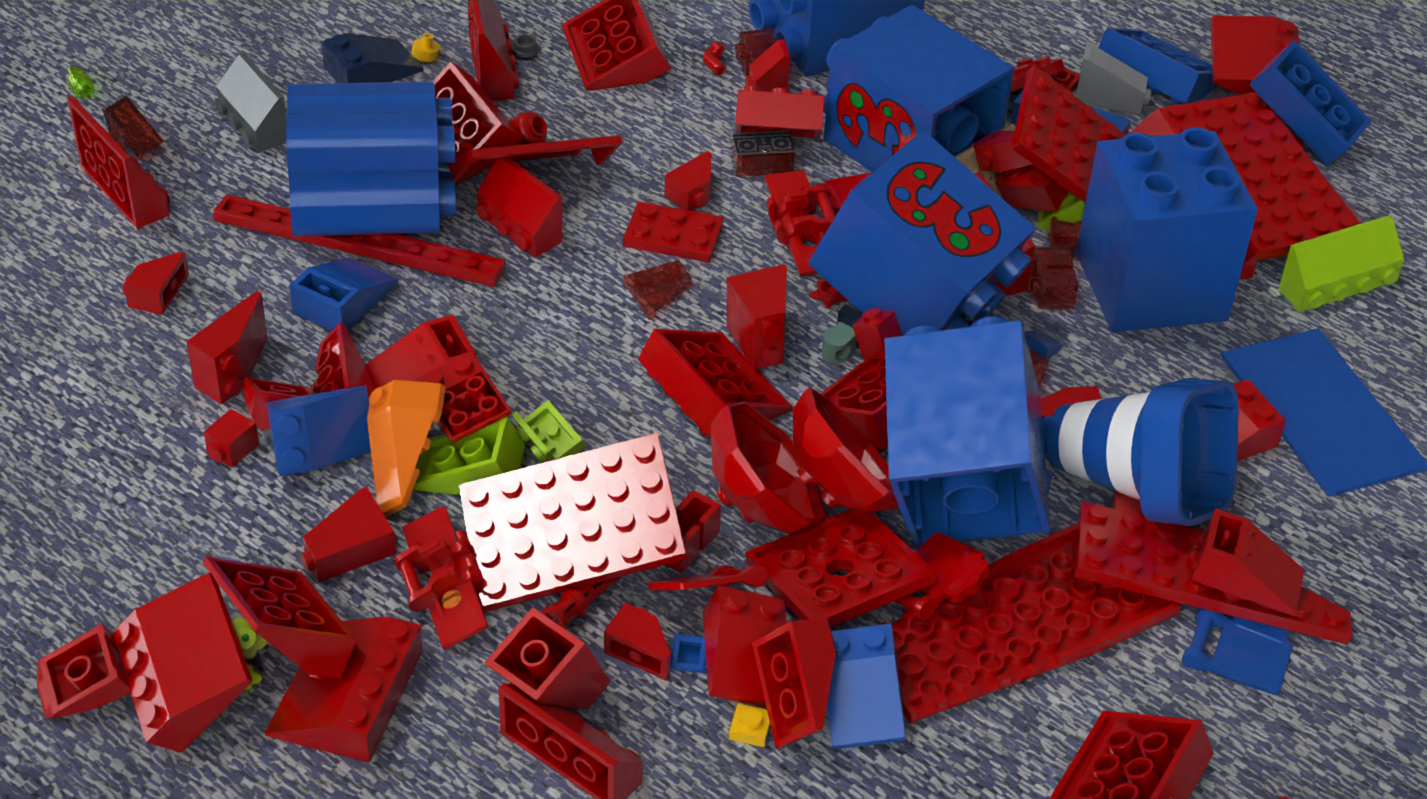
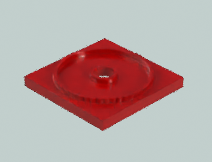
(851, 541)

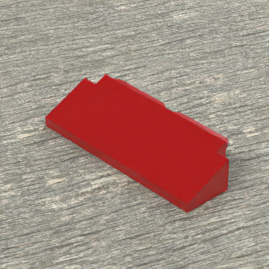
(600, 147)

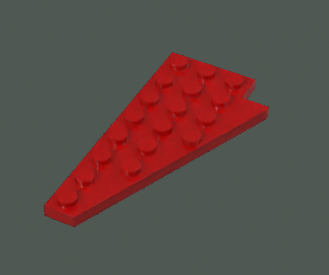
(1160, 558)

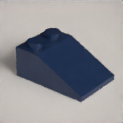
(367, 59)

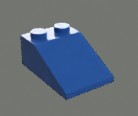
(319, 429)
(865, 688)

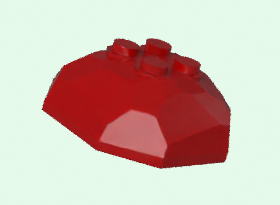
(839, 457)
(759, 473)

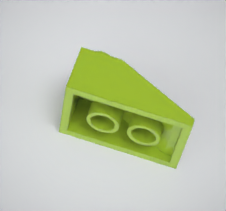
(475, 457)

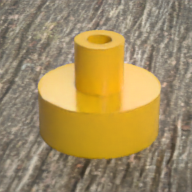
(425, 48)

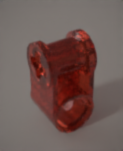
(1064, 234)

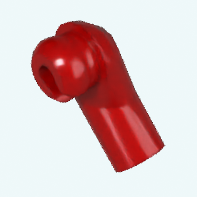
(713, 56)

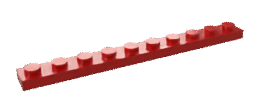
(383, 247)

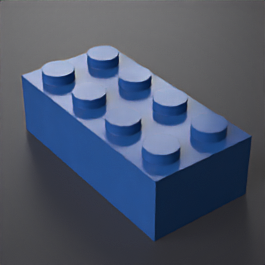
(1310, 103)

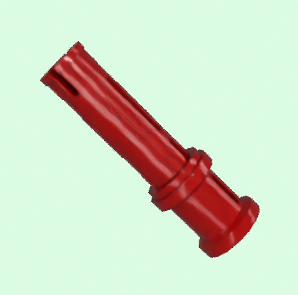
(579, 598)

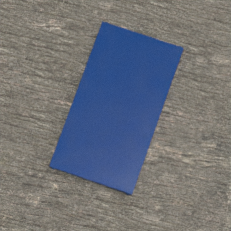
(1328, 412)

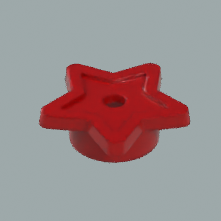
(827, 294)

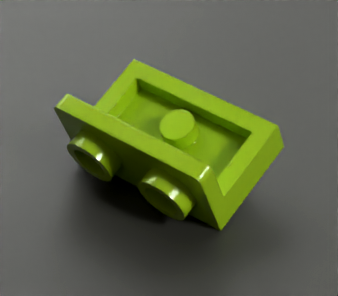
(549, 433)

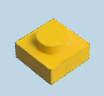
(750, 725)

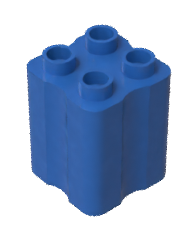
(369, 158)

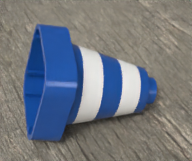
(1157, 446)

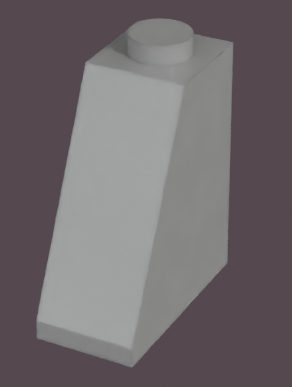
(1111, 83)

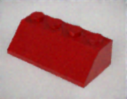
(569, 745)

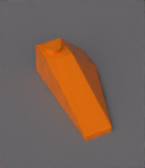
(398, 433)

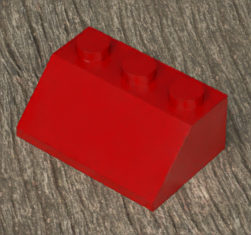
(779, 112)
(520, 207)

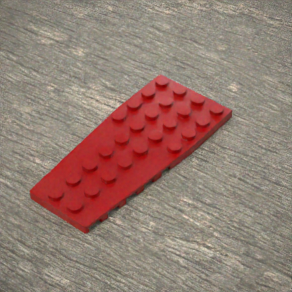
(1016, 627)

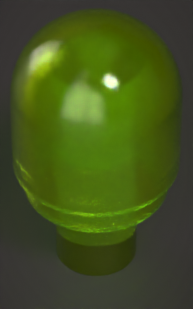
(80, 82)

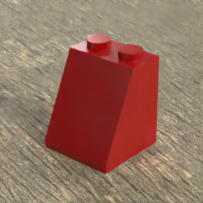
(758, 314)
(549, 664)

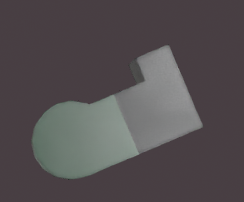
(840, 341)

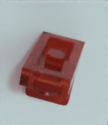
(129, 125)

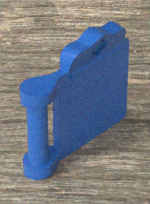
(1244, 653)

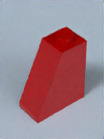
(348, 538)

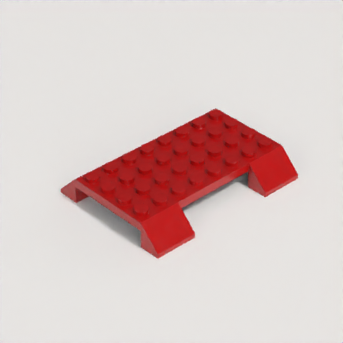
(1279, 175)

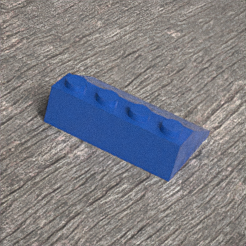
(1165, 65)

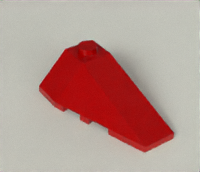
(340, 364)

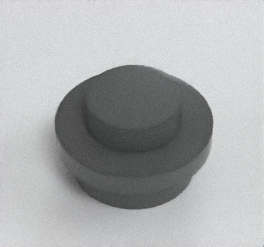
(525, 46)

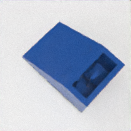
(338, 292)

